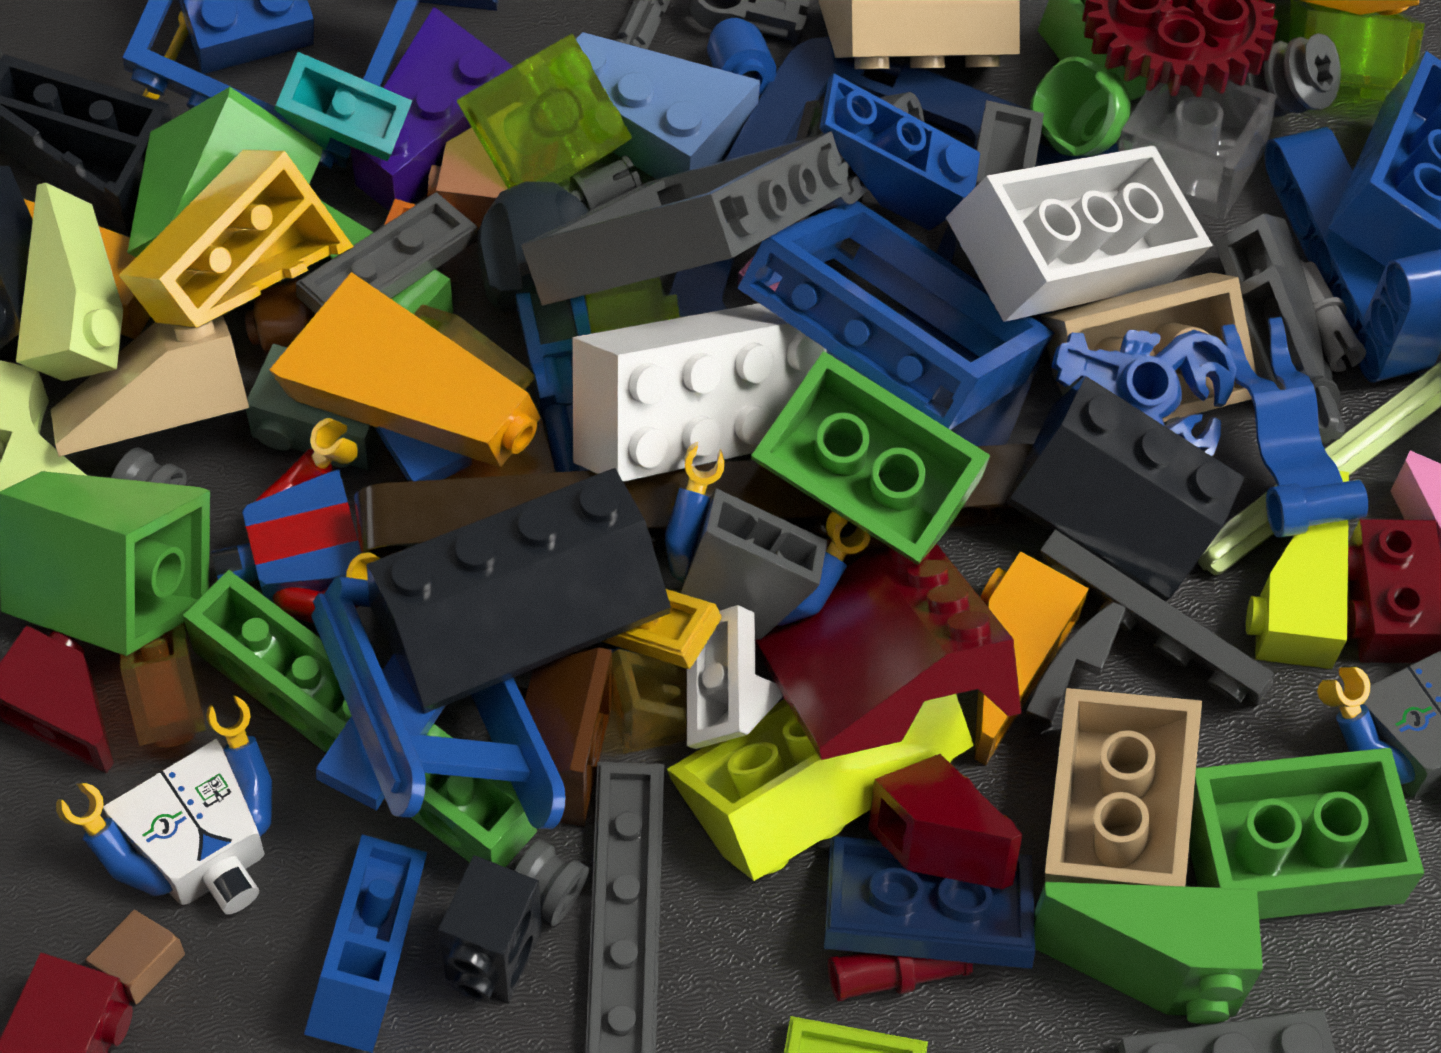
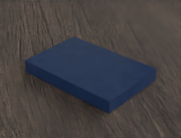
(906, 913)

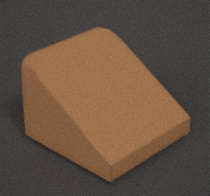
(138, 954)

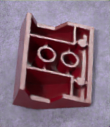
(884, 648)

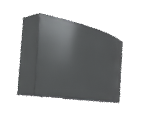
(1085, 650)

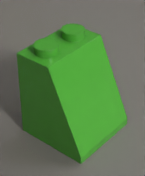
(197, 146)
(103, 556)

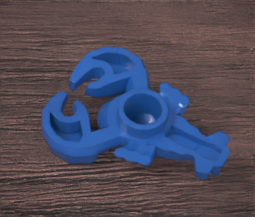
(1151, 380)

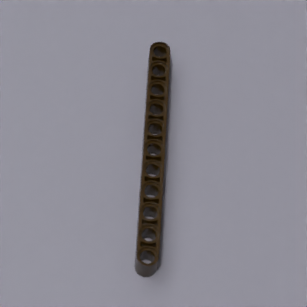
(412, 512)

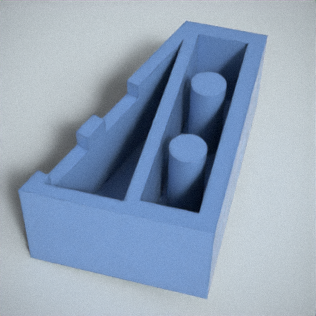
(672, 107)

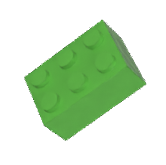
(1306, 832)

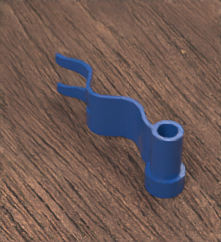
(1290, 443)

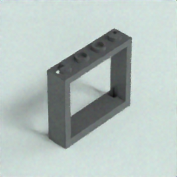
(687, 219)

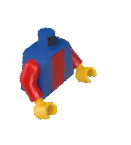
(301, 529)

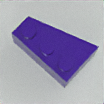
(433, 73)

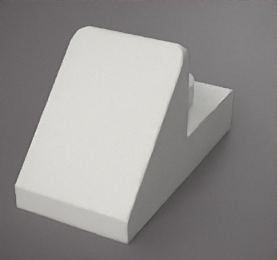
(722, 685)

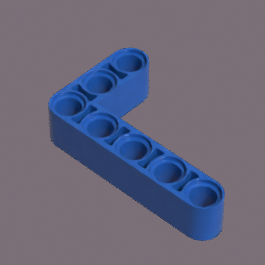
(1388, 307)

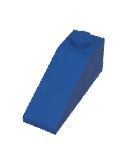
(366, 944)

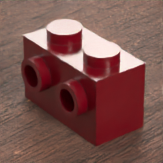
(1395, 590)

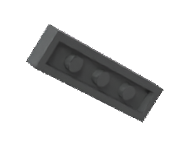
(1177, 635)

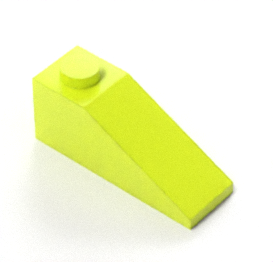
(1305, 600)

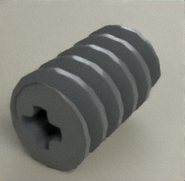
(1301, 74)

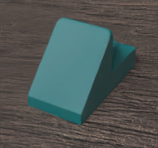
(340, 106)

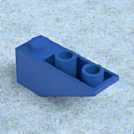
(897, 155)

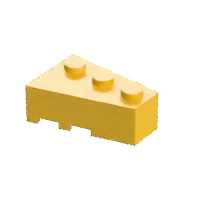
(233, 241)

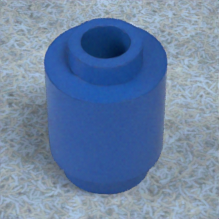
(741, 49)

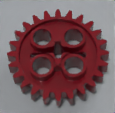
(1182, 40)

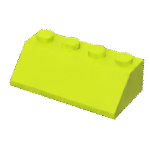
(775, 796)

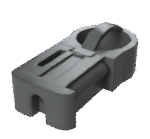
(771, 17)

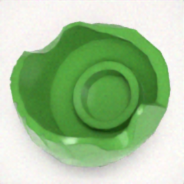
(1081, 107)

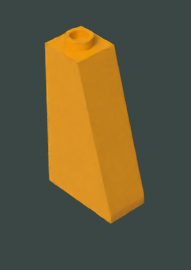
(398, 373)

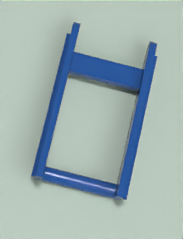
(404, 758)

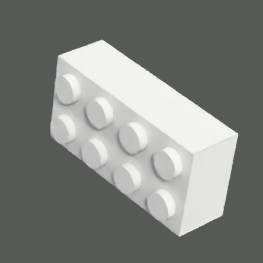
(1077, 231)
(680, 382)

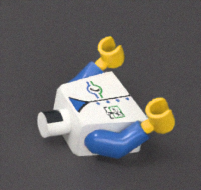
(189, 824)

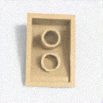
(159, 383)

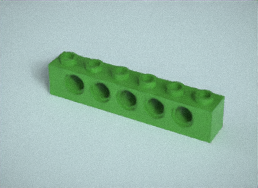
(293, 678)

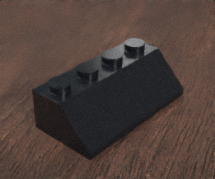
(518, 589)

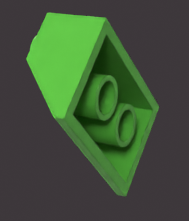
(872, 458)

